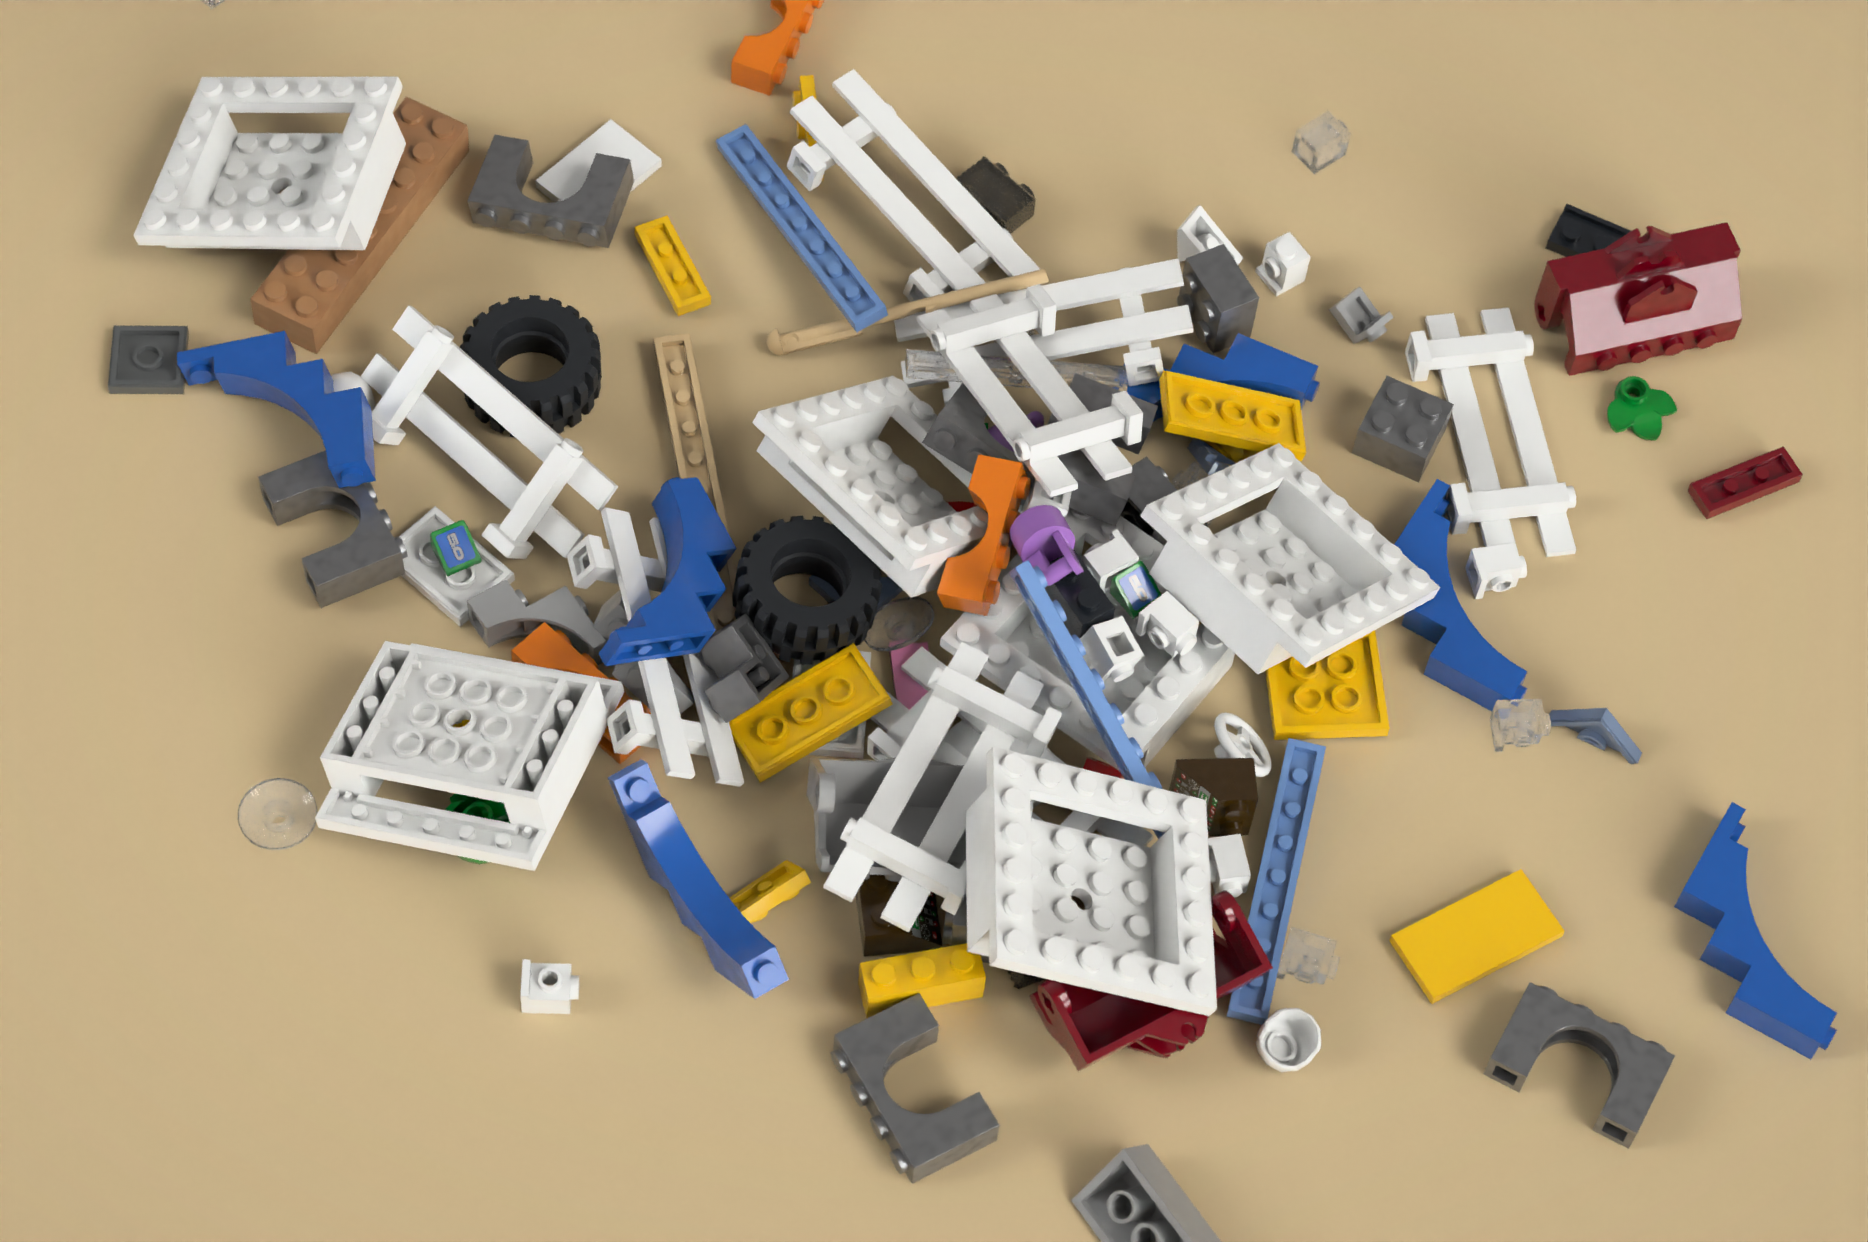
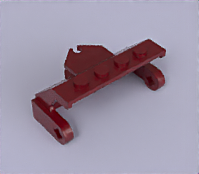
(1643, 297)
(1101, 1023)

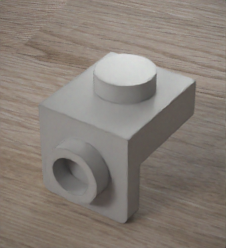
(1360, 317)

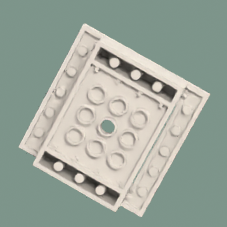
(225, 184)
(855, 480)
(1325, 563)
(1151, 699)
(522, 748)
(1145, 906)

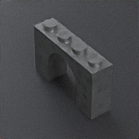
(583, 218)
(962, 435)
(1095, 495)
(361, 560)
(1634, 1064)
(917, 1141)

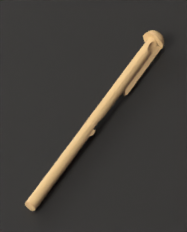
(842, 329)

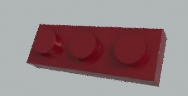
(1745, 482)

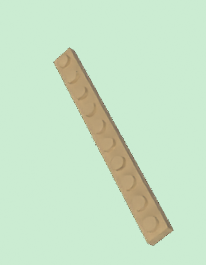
(693, 443)

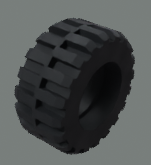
(544, 329)
(810, 549)

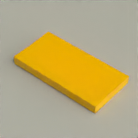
(1230, 414)
(808, 712)
(1476, 936)

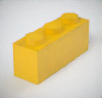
(937, 974)

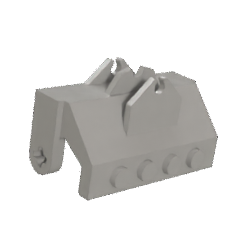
(845, 789)

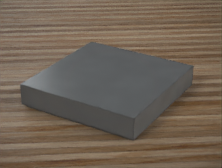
(146, 359)

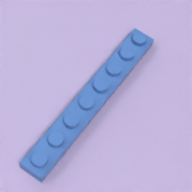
(802, 228)
(1085, 682)
(1279, 872)

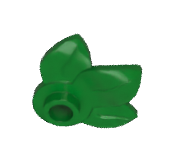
(1639, 412)

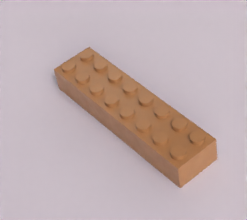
(317, 288)

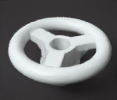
(1241, 744)

